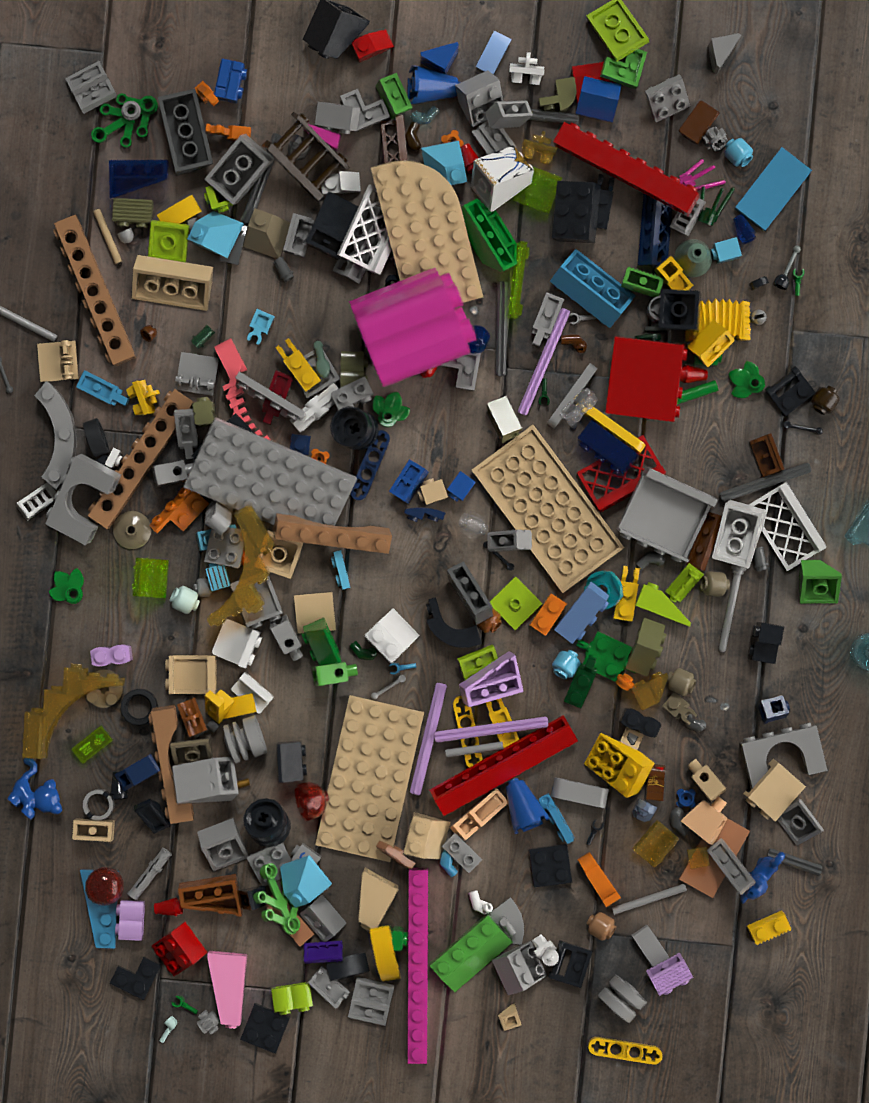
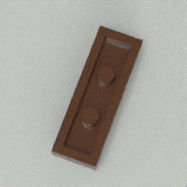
(705, 541)

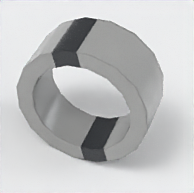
(89, 813)

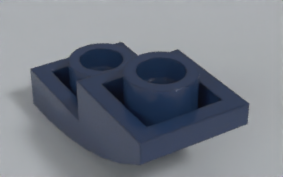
(418, 513)

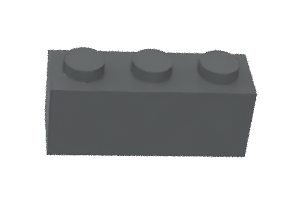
(470, 593)

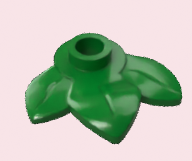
(743, 380)
(390, 406)
(66, 584)

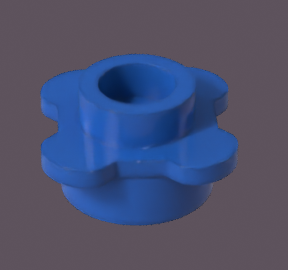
(682, 802)

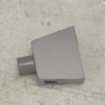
(164, 475)
(284, 630)

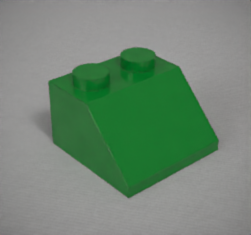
(322, 643)

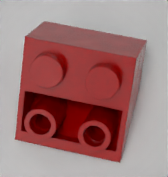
(179, 949)

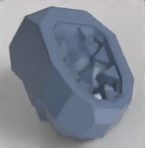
(643, 810)

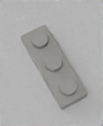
(731, 866)

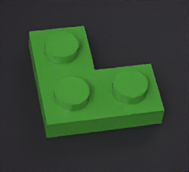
(625, 72)

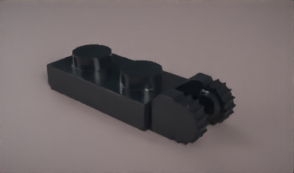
(605, 202)

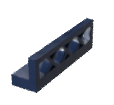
(650, 229)

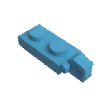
(101, 389)
(556, 817)

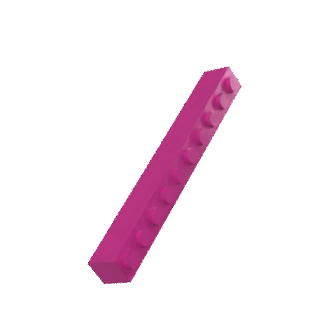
(417, 965)

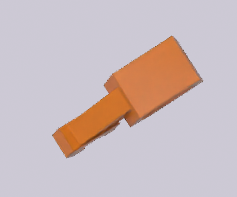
(206, 94)
(232, 132)

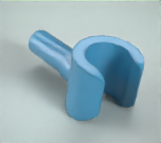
(402, 667)

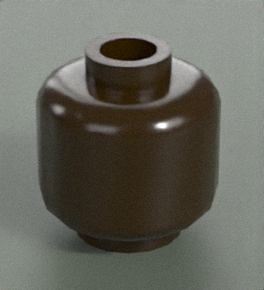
(825, 400)

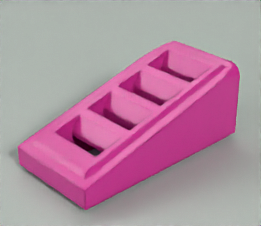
(331, 138)

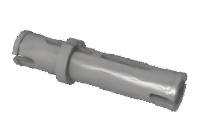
(145, 879)

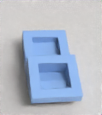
(493, 52)

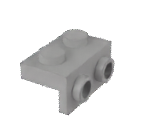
(353, 393)

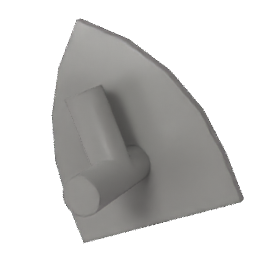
(510, 920)

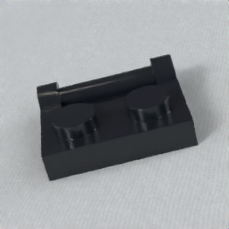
(794, 396)
(576, 966)

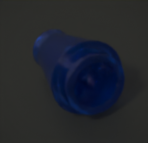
(744, 230)

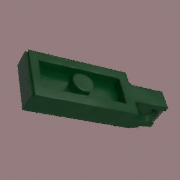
(581, 683)

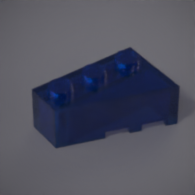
(133, 175)

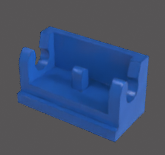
(409, 481)

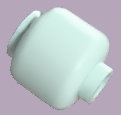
(184, 599)

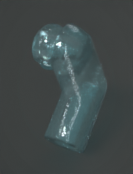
(425, 118)

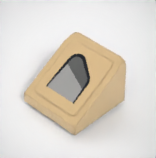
(631, 738)

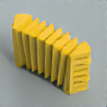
(730, 315)

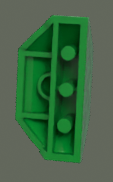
(489, 236)

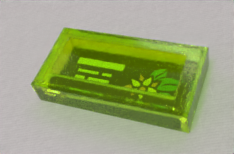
(92, 744)

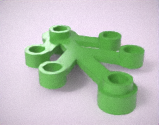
(288, 920)

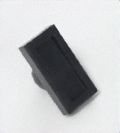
(151, 815)

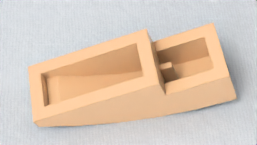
(479, 814)

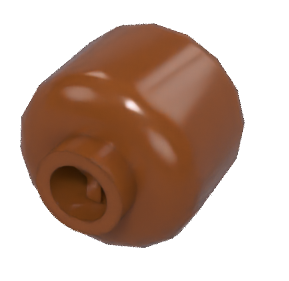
(490, 624)

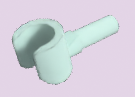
(171, 1022)

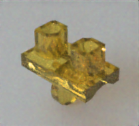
(547, 151)

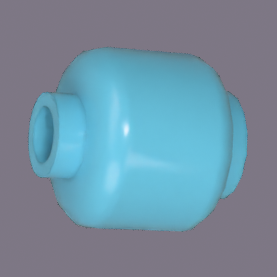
(738, 152)
(566, 664)

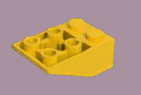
(619, 765)

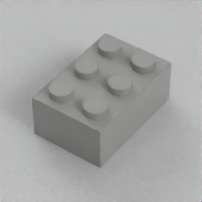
(239, 169)

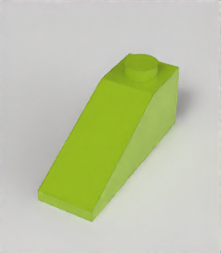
(657, 602)

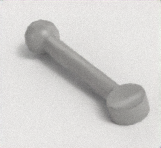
(401, 678)

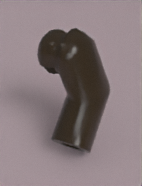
(412, 138)

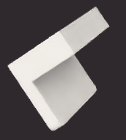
(248, 685)

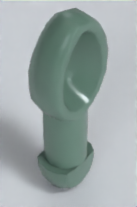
(322, 364)

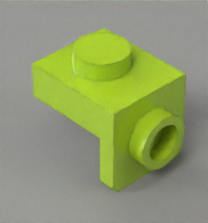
(212, 198)

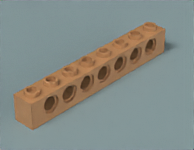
(72, 226)
(96, 510)

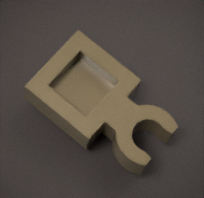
(678, 707)

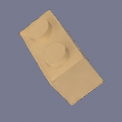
(93, 830)

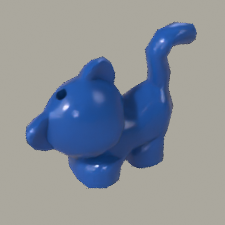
(44, 798)
(762, 872)

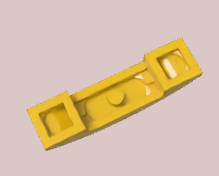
(384, 953)

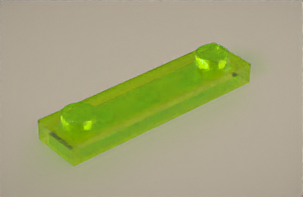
(515, 307)

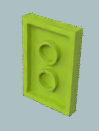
(617, 29)

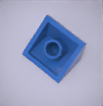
(440, 58)
(598, 99)

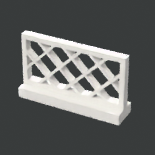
(383, 247)
(803, 522)

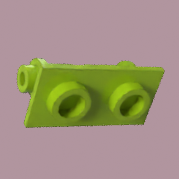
(684, 583)

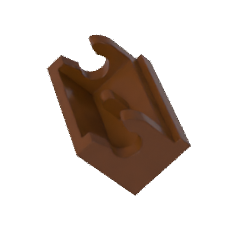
(766, 455)

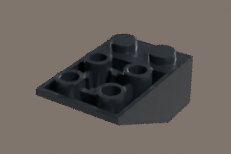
(331, 225)

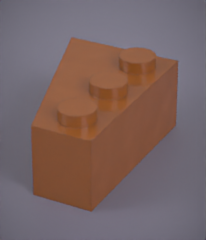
(212, 894)

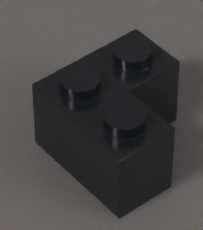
(766, 642)

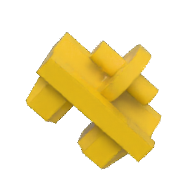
(145, 396)

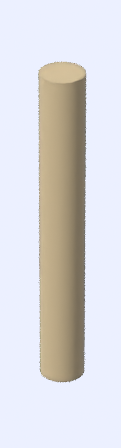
(107, 236)

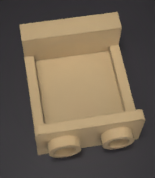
(191, 674)
(774, 791)

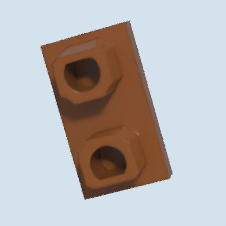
(192, 717)

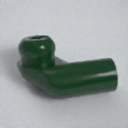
(363, 654)

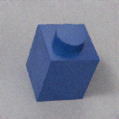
(460, 486)

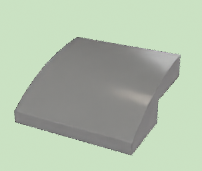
(91, 87)
(371, 1001)

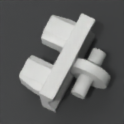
(518, 69)
(546, 951)

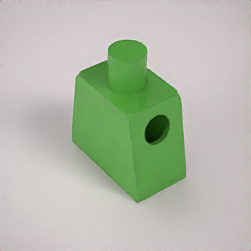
(325, 673)

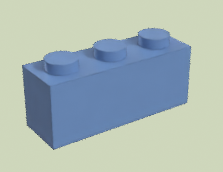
(582, 613)

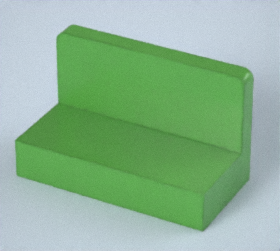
(393, 95)

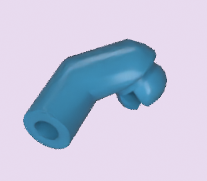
(446, 863)

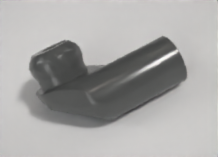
(695, 725)

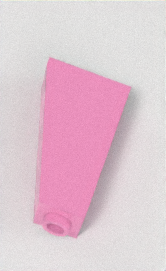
(228, 981)

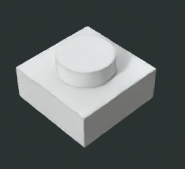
(114, 458)

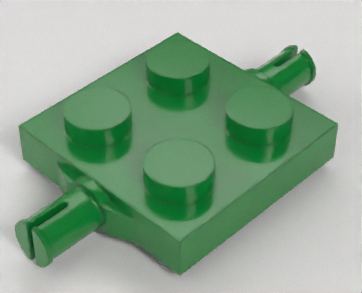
(610, 654)

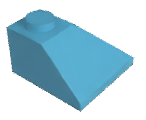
(446, 160)
(215, 233)
(303, 881)

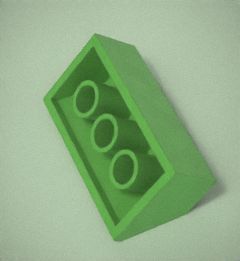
(470, 952)

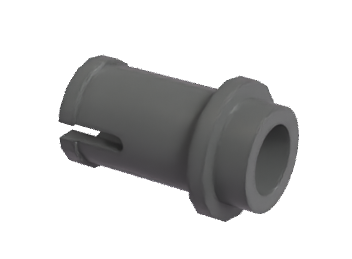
(283, 269)
(760, 560)

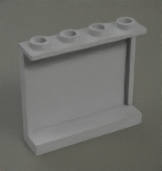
(665, 514)

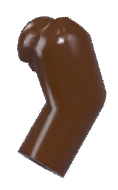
(576, 341)

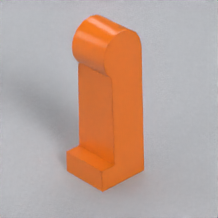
(598, 879)

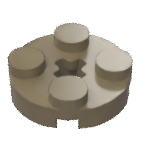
(107, 699)

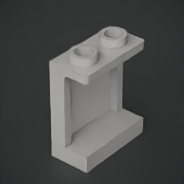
(271, 609)

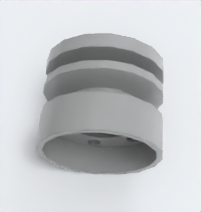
(245, 739)

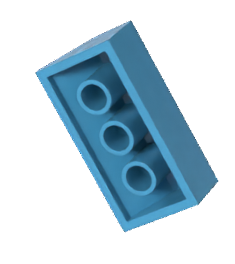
(592, 288)

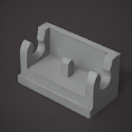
(296, 235)
(332, 991)

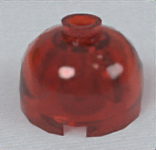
(311, 800)
(104, 886)

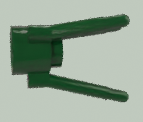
(709, 215)

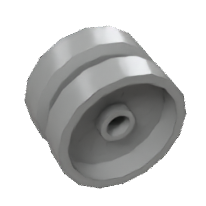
(622, 998)

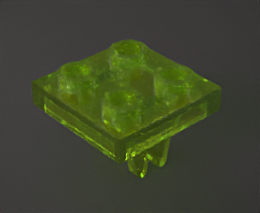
(540, 192)
(150, 577)

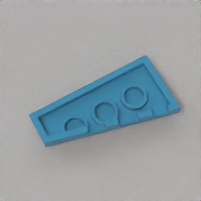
(102, 918)

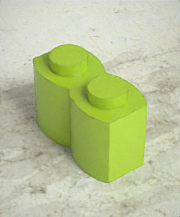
(292, 997)

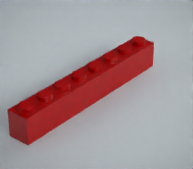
(626, 169)
(503, 765)

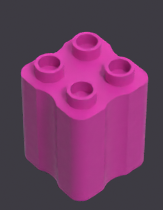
(413, 325)

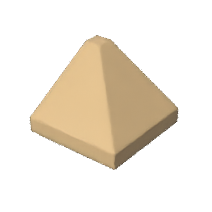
(509, 1018)

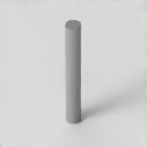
(474, 749)

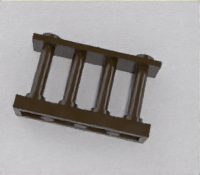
(288, 161)

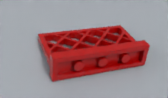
(625, 490)

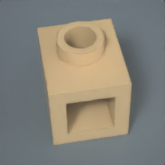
(432, 491)

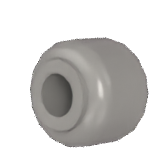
(202, 587)

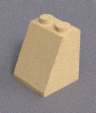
(426, 836)
(375, 898)

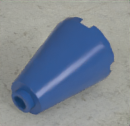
(430, 85)
(524, 807)

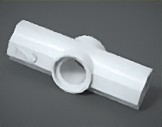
(316, 408)

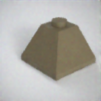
(266, 234)

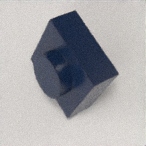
(300, 443)

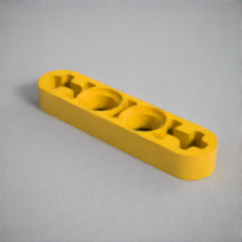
(615, 429)
(458, 719)
(625, 1048)

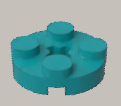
(611, 581)

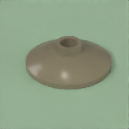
(141, 534)

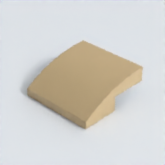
(314, 607)

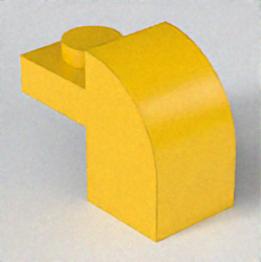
(673, 275)

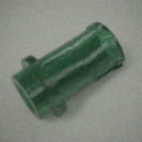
(202, 337)

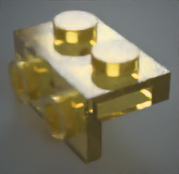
(656, 843)

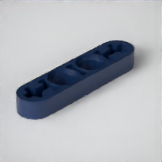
(373, 466)

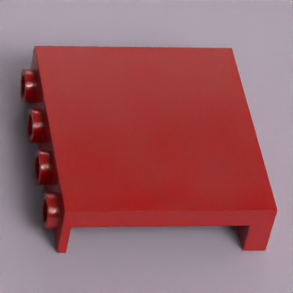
(646, 379)

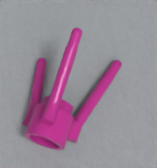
(685, 179)

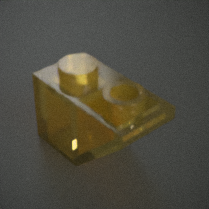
(651, 691)

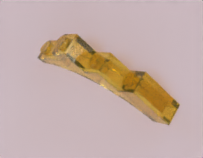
(246, 595)
(40, 722)

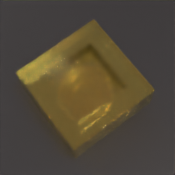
(698, 857)

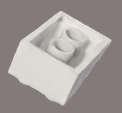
(738, 533)

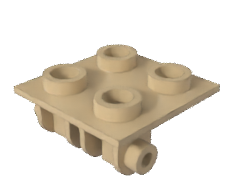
(57, 361)

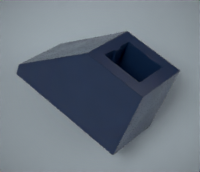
(137, 772)

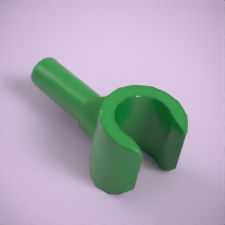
(797, 281)
(183, 1004)

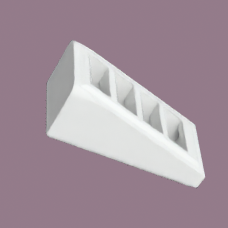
(28, 515)

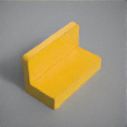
(711, 343)

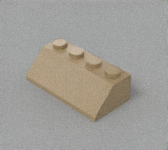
(172, 282)

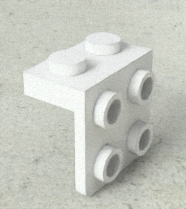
(237, 643)

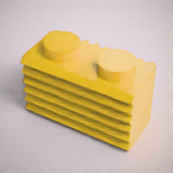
(769, 927)

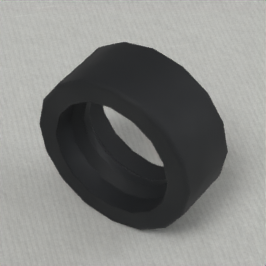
(96, 437)
(124, 706)

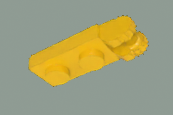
(299, 367)
(625, 608)
(499, 716)

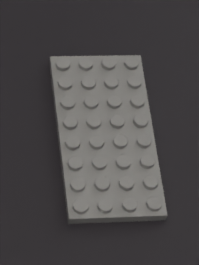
(249, 469)

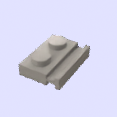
(492, 139)

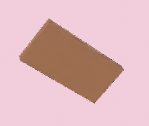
(709, 878)

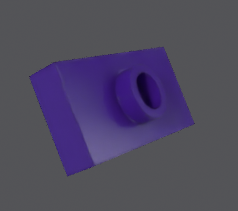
(323, 952)

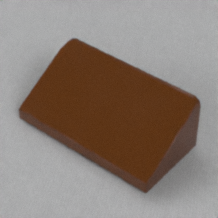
(698, 122)

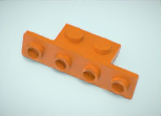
(180, 510)

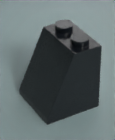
(333, 28)

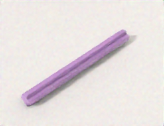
(543, 361)
(491, 729)
(428, 738)

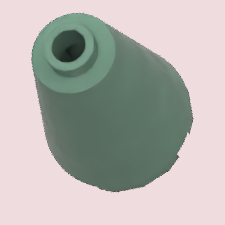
(693, 265)

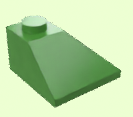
(818, 582)

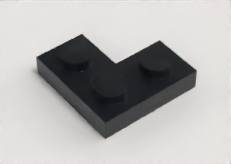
(139, 982)

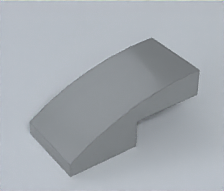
(650, 946)

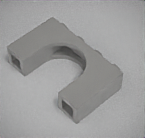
(62, 514)
(805, 738)

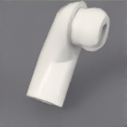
(479, 905)

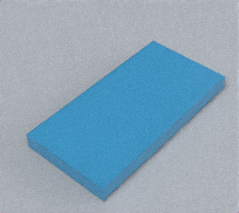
(773, 189)

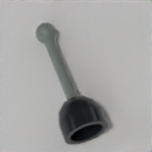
(782, 280)

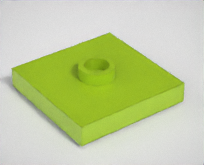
(168, 240)
(515, 603)

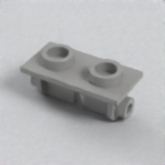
(461, 852)

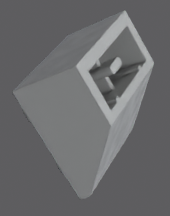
(478, 95)
(519, 968)

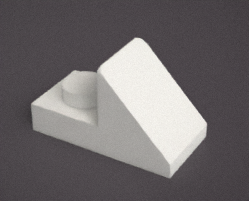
(342, 183)

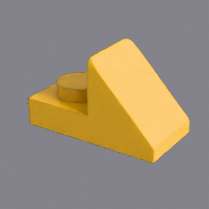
(217, 705)

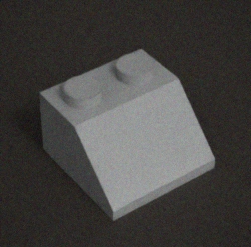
(222, 844)

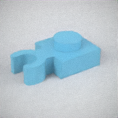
(261, 323)

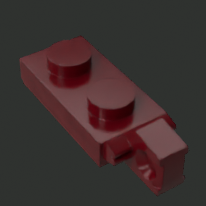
(279, 385)

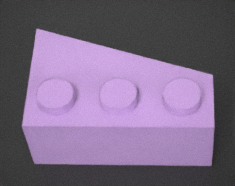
(492, 682)

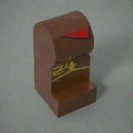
(655, 783)

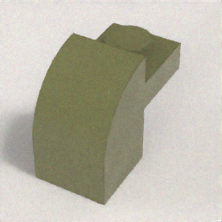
(564, 96)

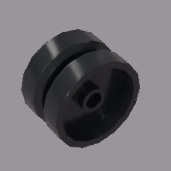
(267, 822)

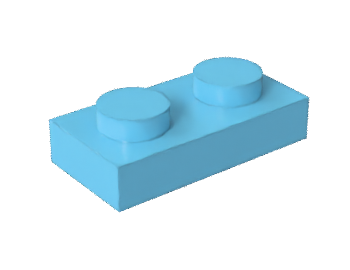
(342, 578)

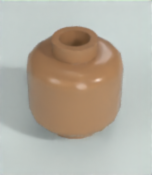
(601, 926)

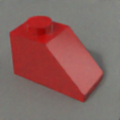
(371, 45)

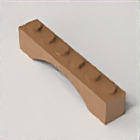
(358, 538)
(165, 723)

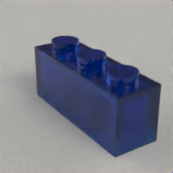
(607, 448)

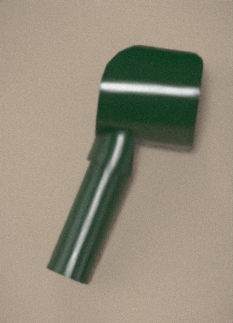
(544, 391)

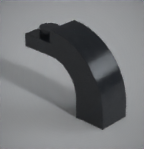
(455, 637)

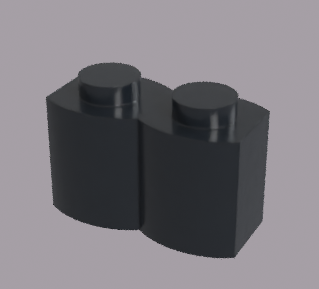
(645, 724)

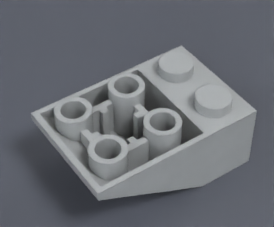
(205, 781)

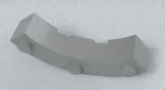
(64, 431)

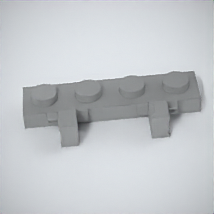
(277, 402)

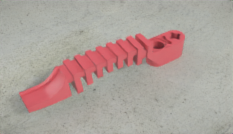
(233, 365)

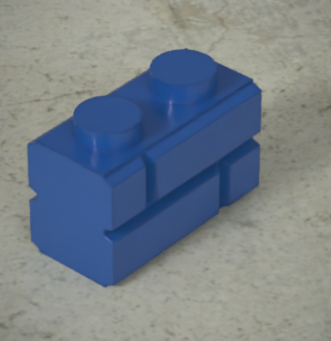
(229, 81)

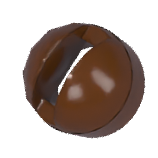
(148, 332)

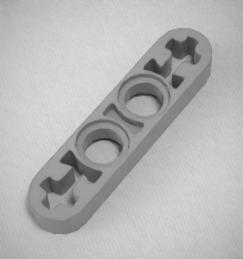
(578, 386)

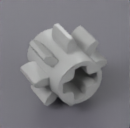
(715, 138)
(208, 1022)

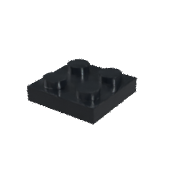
(550, 865)
(265, 1028)

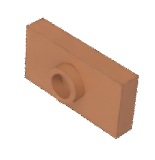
(396, 854)

